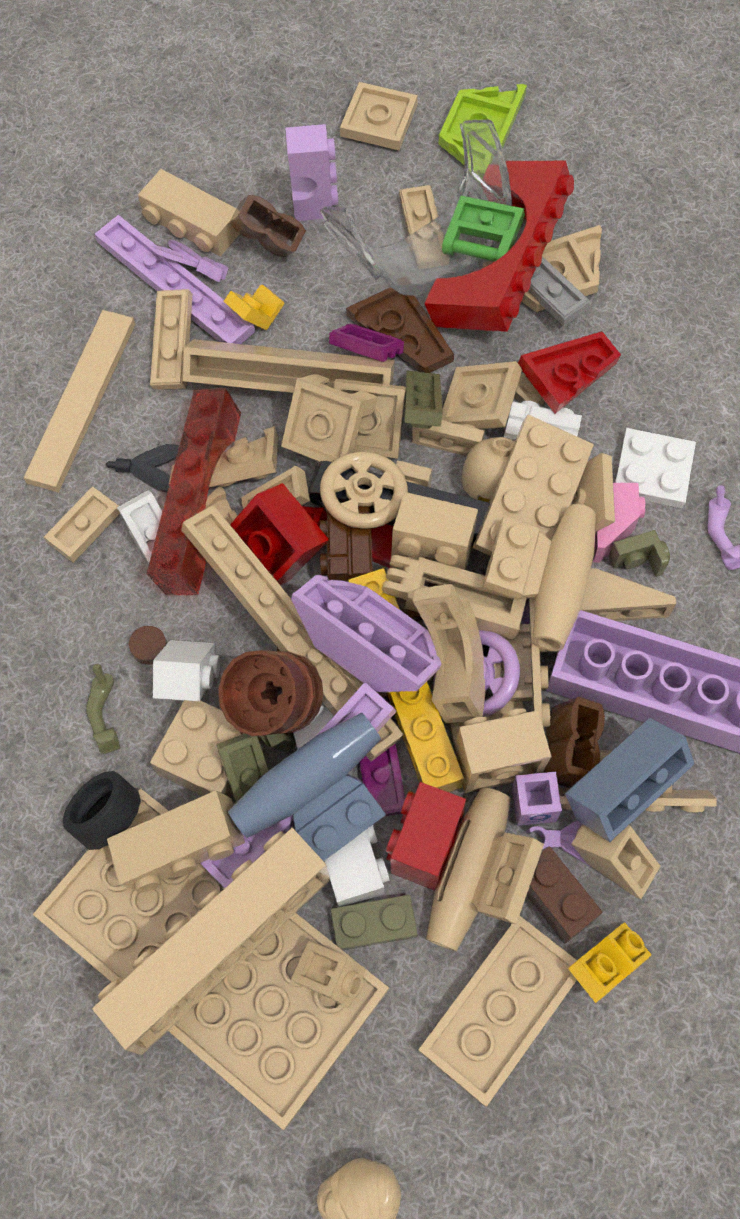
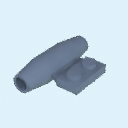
(317, 790)

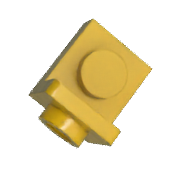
(257, 309)

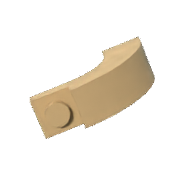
(457, 642)

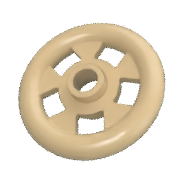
(348, 511)

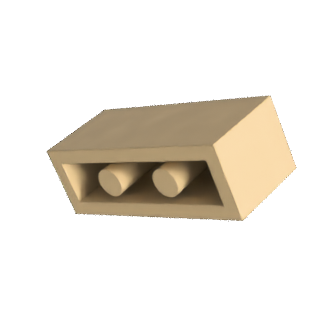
(188, 212)
(175, 842)

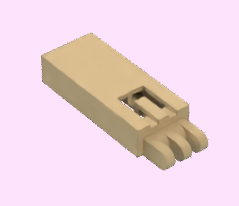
(491, 609)

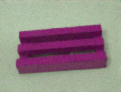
(366, 342)

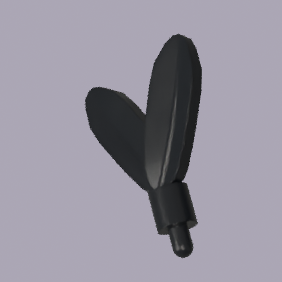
(145, 466)

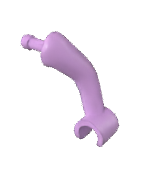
(717, 515)

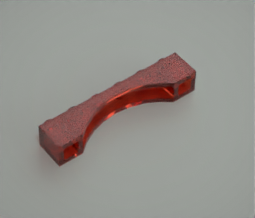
(208, 431)

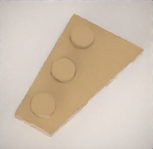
(246, 460)

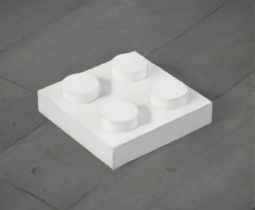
(658, 466)

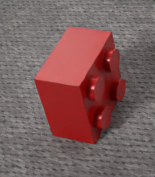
(279, 532)
(427, 833)

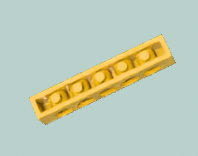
(419, 719)

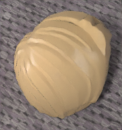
(360, 1192)

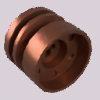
(251, 692)

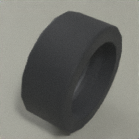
(101, 810)

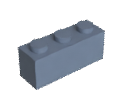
(630, 779)

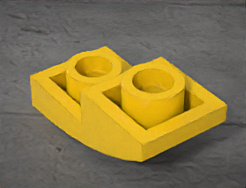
(610, 962)

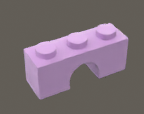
(311, 171)

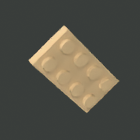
(536, 480)
(500, 1011)

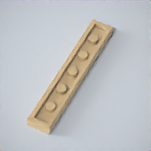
(79, 401)

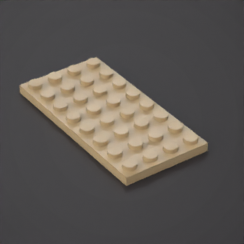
(256, 1024)

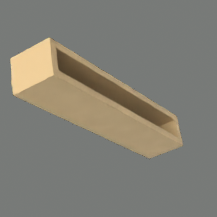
(275, 367)

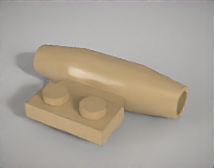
(551, 570)
(482, 872)

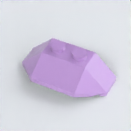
(366, 635)

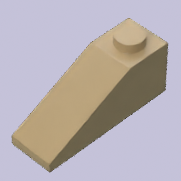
(624, 599)

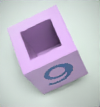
(536, 798)

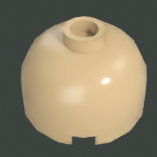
(485, 466)

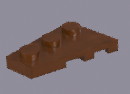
(406, 320)

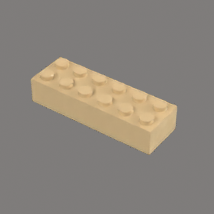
(212, 942)

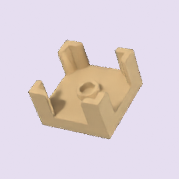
(325, 420)

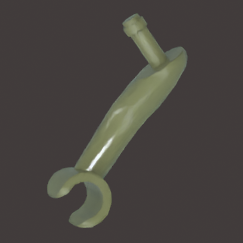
(100, 690)

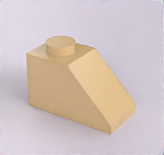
(622, 860)

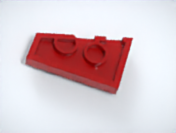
(569, 367)

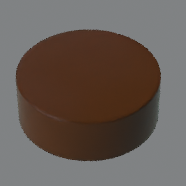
(146, 644)

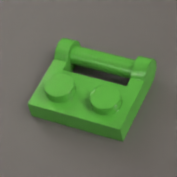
(486, 221)

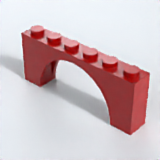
(493, 294)

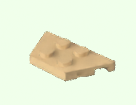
(576, 259)

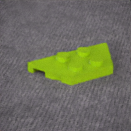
(480, 105)

